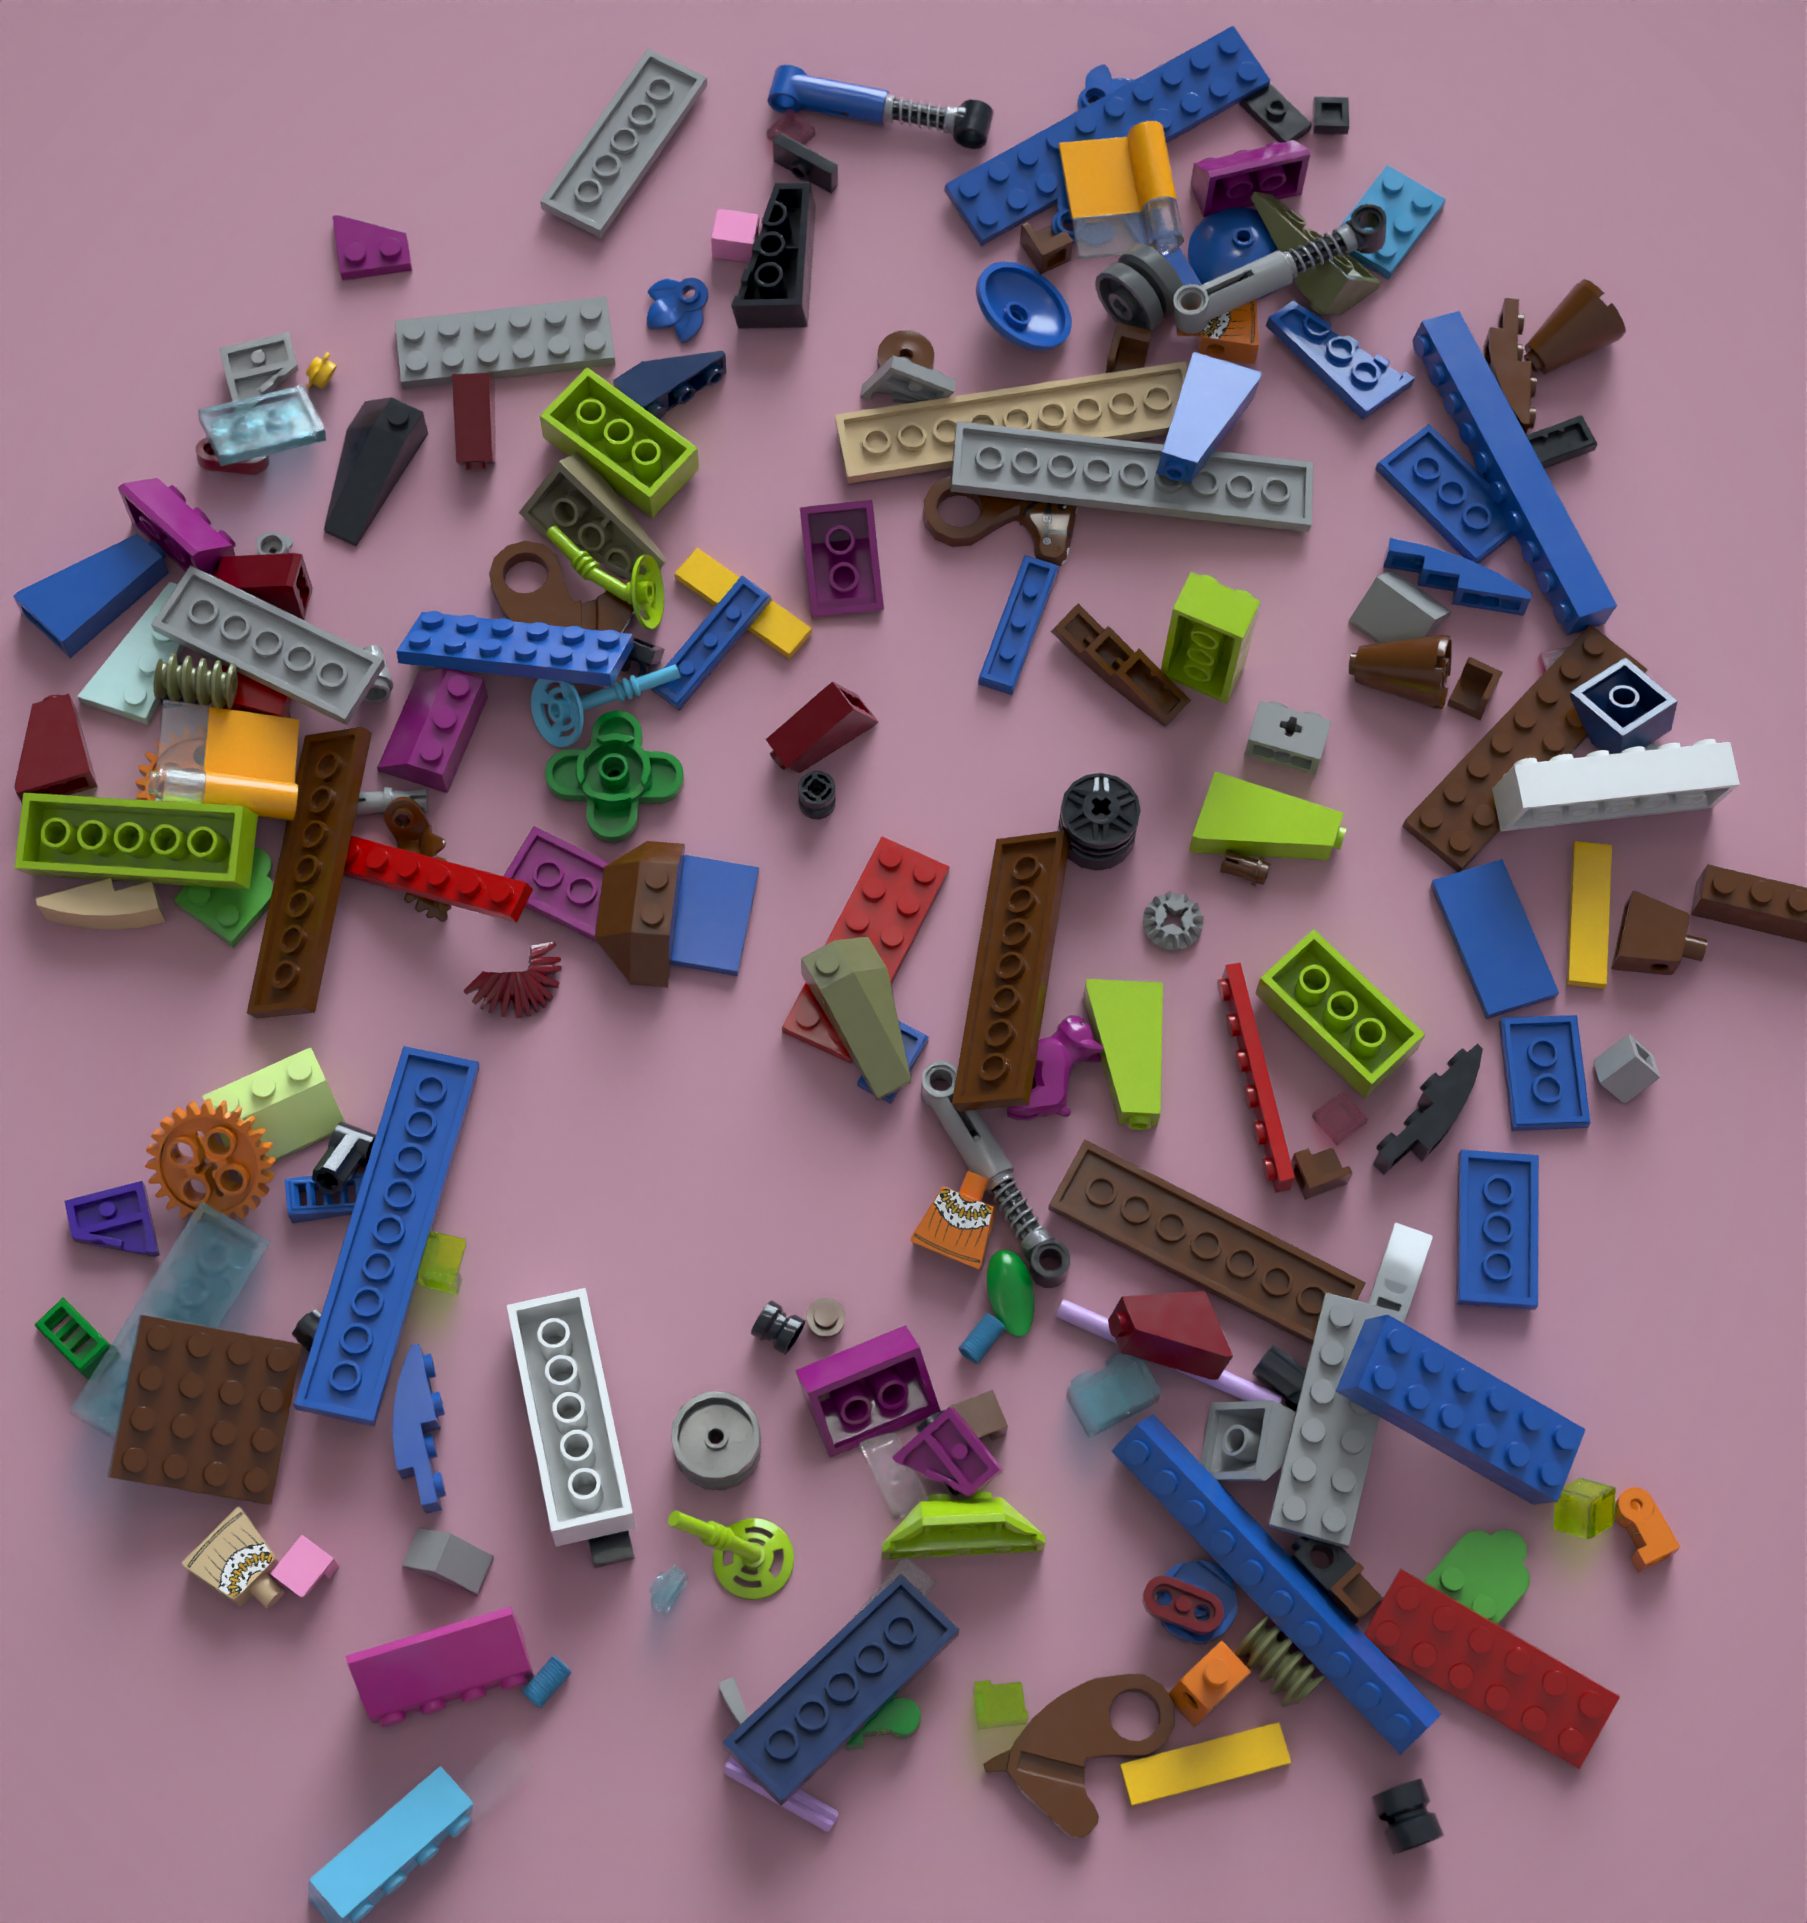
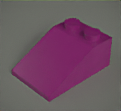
(841, 558)

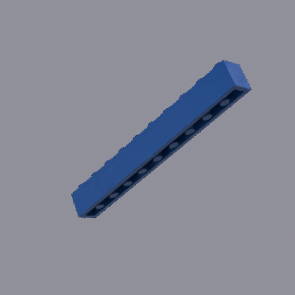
(1514, 473)
(1276, 1583)

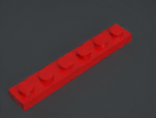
(436, 879)
(1259, 1092)

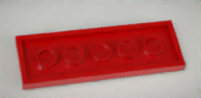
(887, 908)
(1491, 1668)

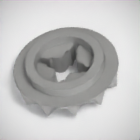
(1171, 936)

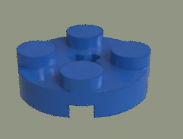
(1209, 1578)

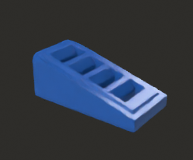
(300, 1213)

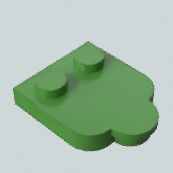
(228, 910)
(1484, 1572)

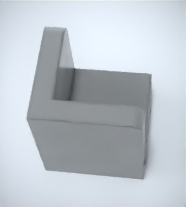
(1626, 1069)

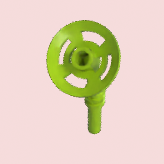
(640, 592)
(745, 1554)

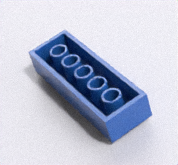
(1460, 1410)

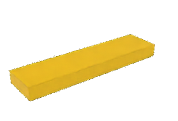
(713, 581)
(1589, 915)
(1205, 1764)

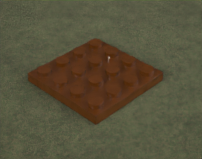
(204, 1410)

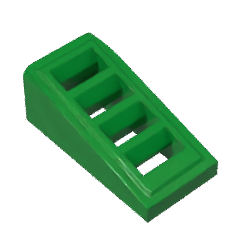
(91, 1355)

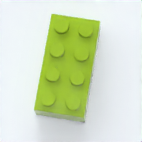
(620, 441)
(1209, 636)
(1339, 1013)

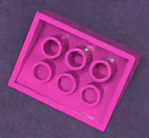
(441, 1667)

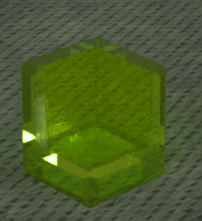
(442, 1262)
(1585, 1508)
(999, 1704)

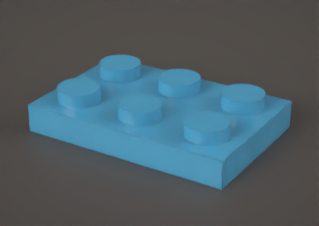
(1409, 213)

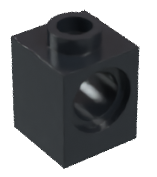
(1339, 1560)

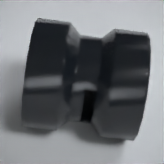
(816, 803)
(774, 1325)

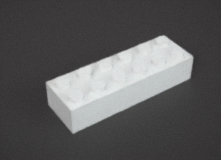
(1615, 785)
(570, 1417)

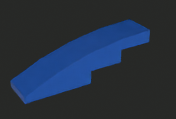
(1470, 582)

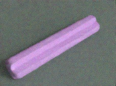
(799, 1803)

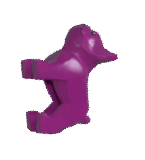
(1054, 1061)

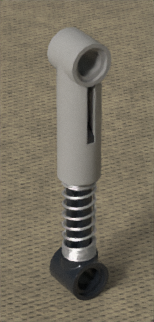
(1276, 270)
(988, 1160)

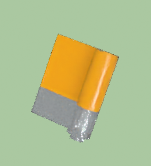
(1122, 193)
(226, 759)

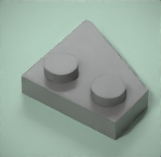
(258, 365)
(908, 382)

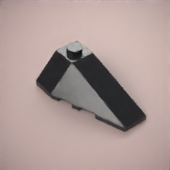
(371, 463)

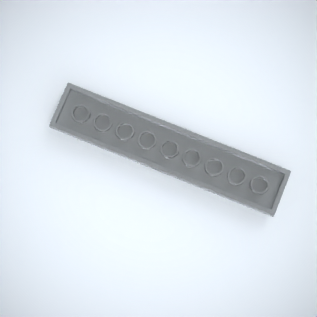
(1124, 477)

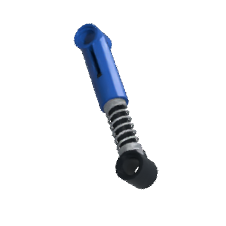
(798, 91)

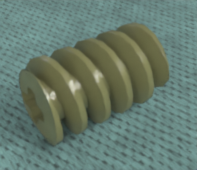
(195, 682)
(1278, 1663)

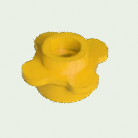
(320, 371)

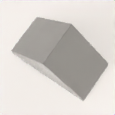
(448, 1559)

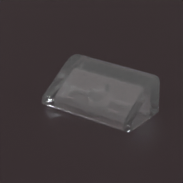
(895, 1482)

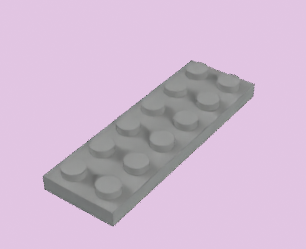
(623, 143)
(505, 342)
(268, 645)
(1328, 1435)

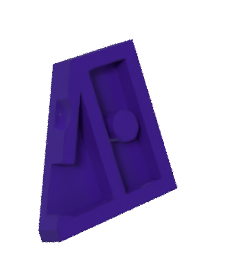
(114, 1219)

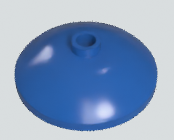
(1216, 247)
(1023, 306)

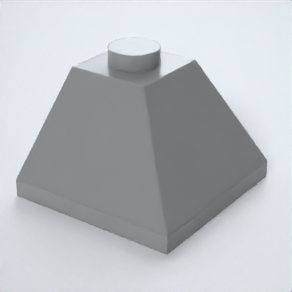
(1246, 1440)

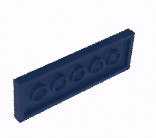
(840, 1689)

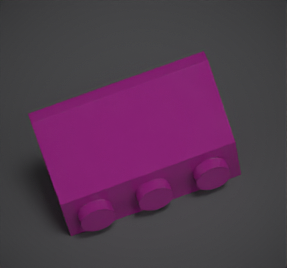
(1234, 178)
(174, 526)
(434, 728)
(868, 1390)

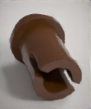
(1245, 867)

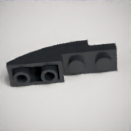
(1439, 1108)

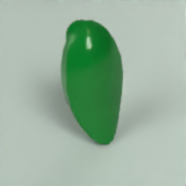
(1011, 1292)

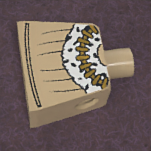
(236, 1562)

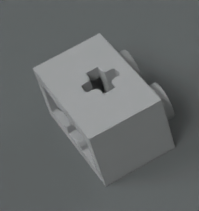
(1269, 742)

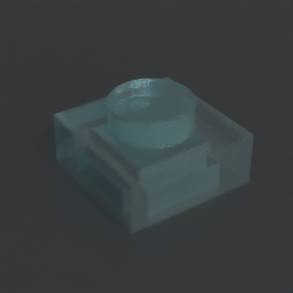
(667, 1589)

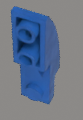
(414, 1414)

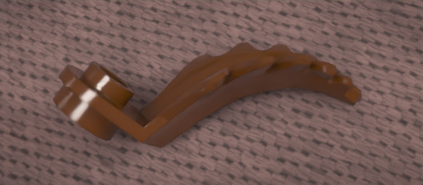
(417, 837)

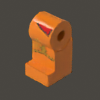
(1646, 1526)

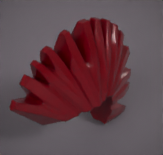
(520, 987)

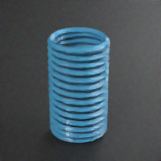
(986, 1324)
(546, 1690)

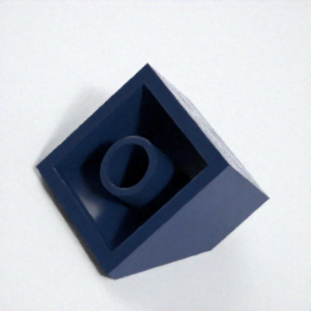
(1623, 708)

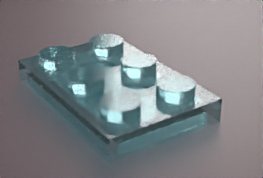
(261, 425)

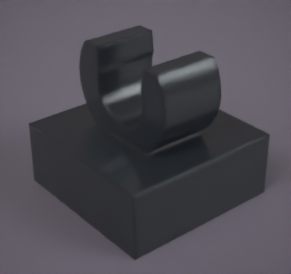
(645, 655)

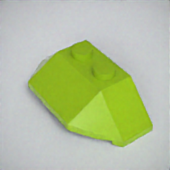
(962, 1529)

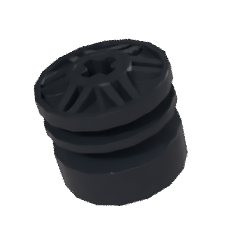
(1099, 840)

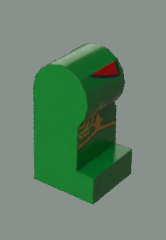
(897, 1718)

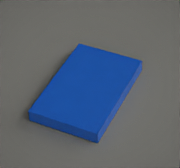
(713, 914)
(1544, 1073)

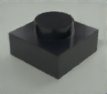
(1330, 115)

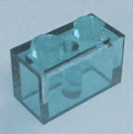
(1112, 1393)

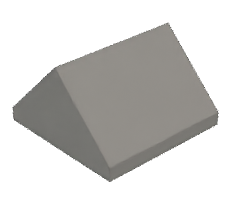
(1397, 610)

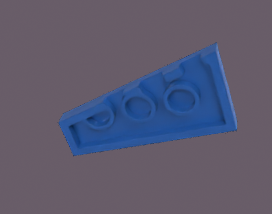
(1347, 370)

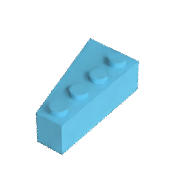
(390, 1850)

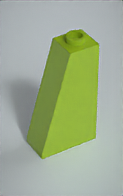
(1264, 823)
(1129, 1026)

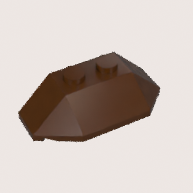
(641, 911)

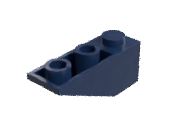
(670, 381)

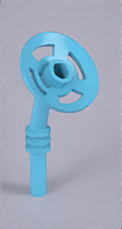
(573, 705)

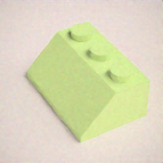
(287, 1100)

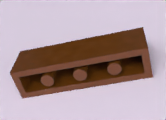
(1751, 902)

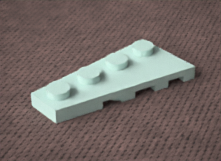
(127, 676)

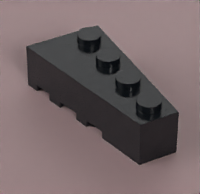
(779, 272)

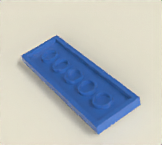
(515, 648)

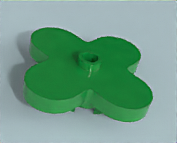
(610, 800)

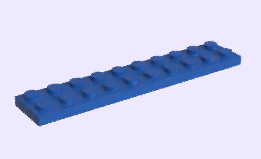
(1175, 94)
(387, 1237)

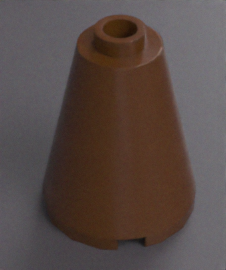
(1574, 329)
(1406, 668)

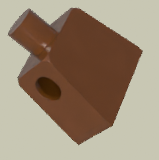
(1654, 937)

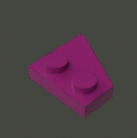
(369, 249)
(950, 1455)

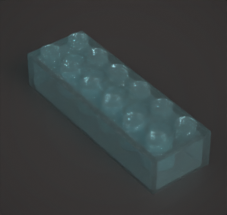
(191, 1286)

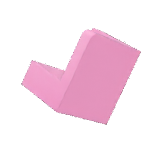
(734, 235)
(303, 1567)

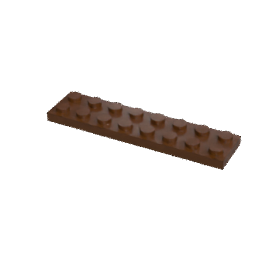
(1542, 724)
(309, 874)
(1011, 972)
(1199, 1241)

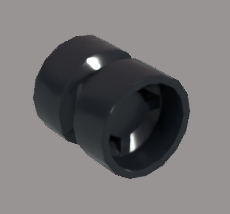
(1407, 1816)

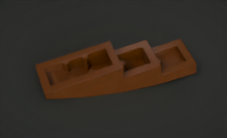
(1121, 667)

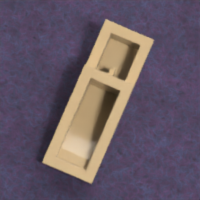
(103, 906)

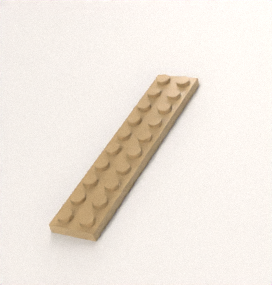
(922, 433)

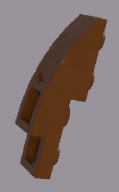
(1506, 363)

